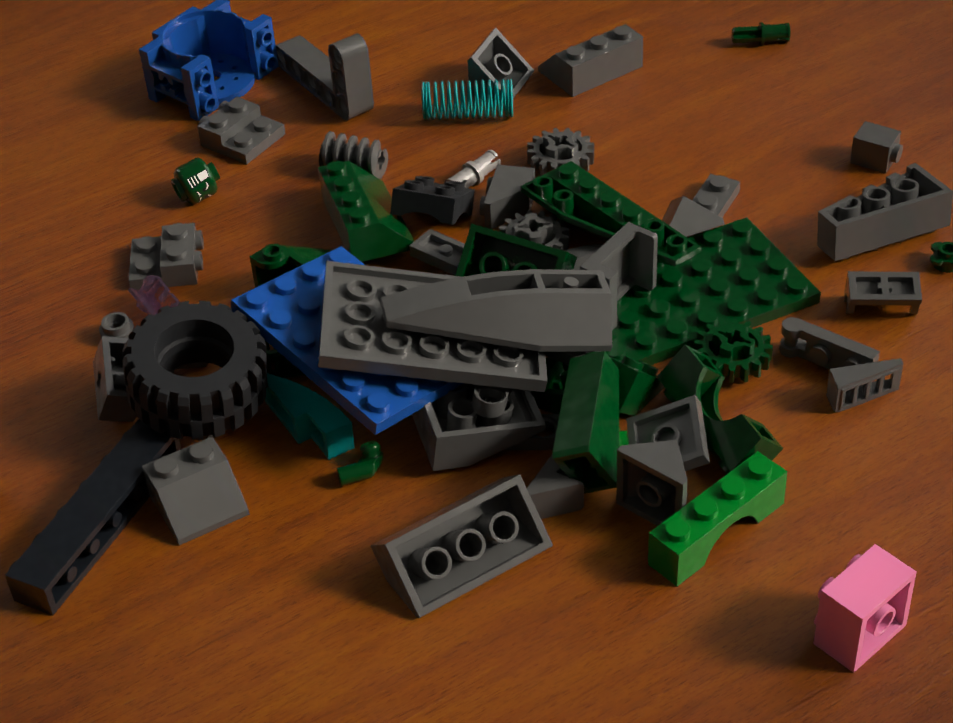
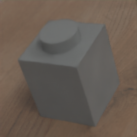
(876, 147)

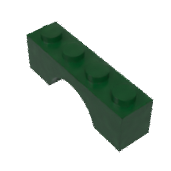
(731, 439)

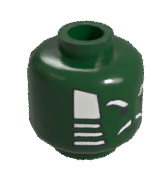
(195, 181)

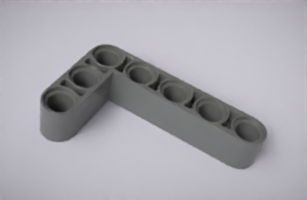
(338, 80)

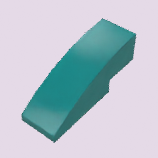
(309, 416)

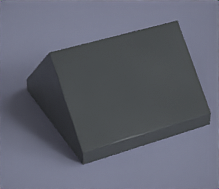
(499, 61)
(651, 480)

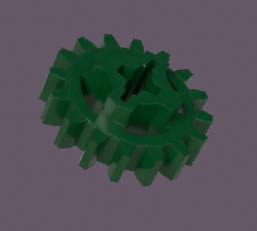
(735, 349)

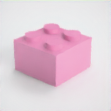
(863, 607)

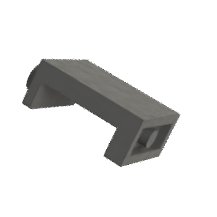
(626, 261)

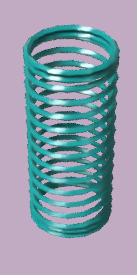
(508, 106)

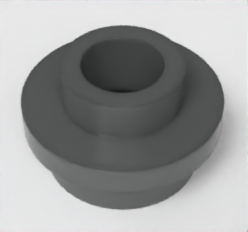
(116, 325)

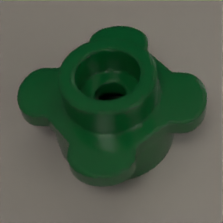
(942, 256)

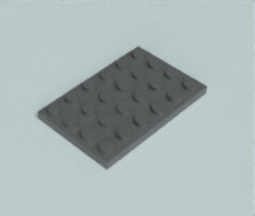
(358, 340)

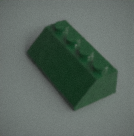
(361, 211)

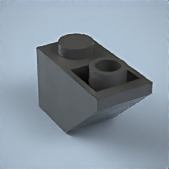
(505, 195)

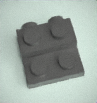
(239, 130)
(171, 256)

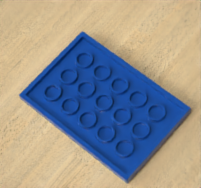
(290, 321)

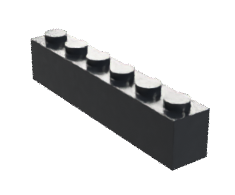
(88, 521)

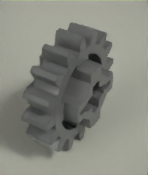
(559, 148)
(538, 229)

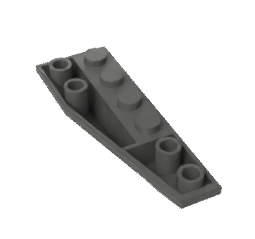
(512, 309)

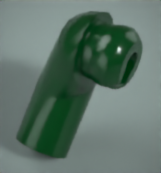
(365, 467)

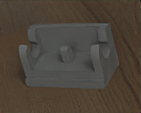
(882, 289)

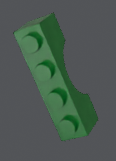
(686, 538)

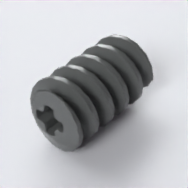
(361, 154)

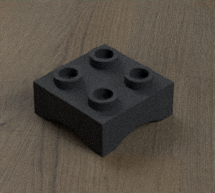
(441, 201)

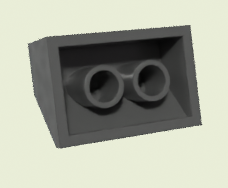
(595, 60)

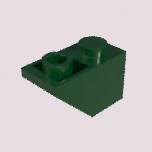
(636, 384)

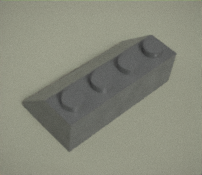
(462, 545)

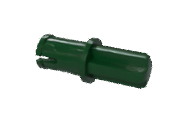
(762, 33)

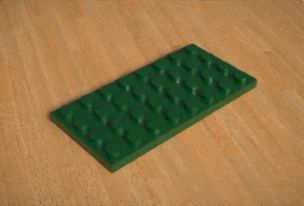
(731, 278)

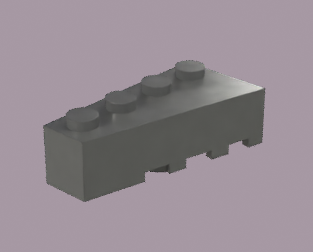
(885, 214)

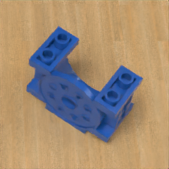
(206, 45)

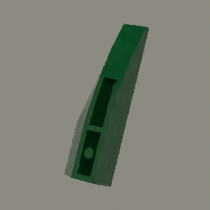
(602, 211)

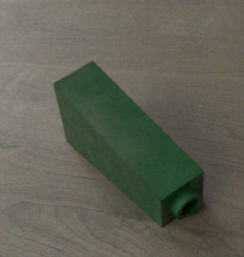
(589, 422)

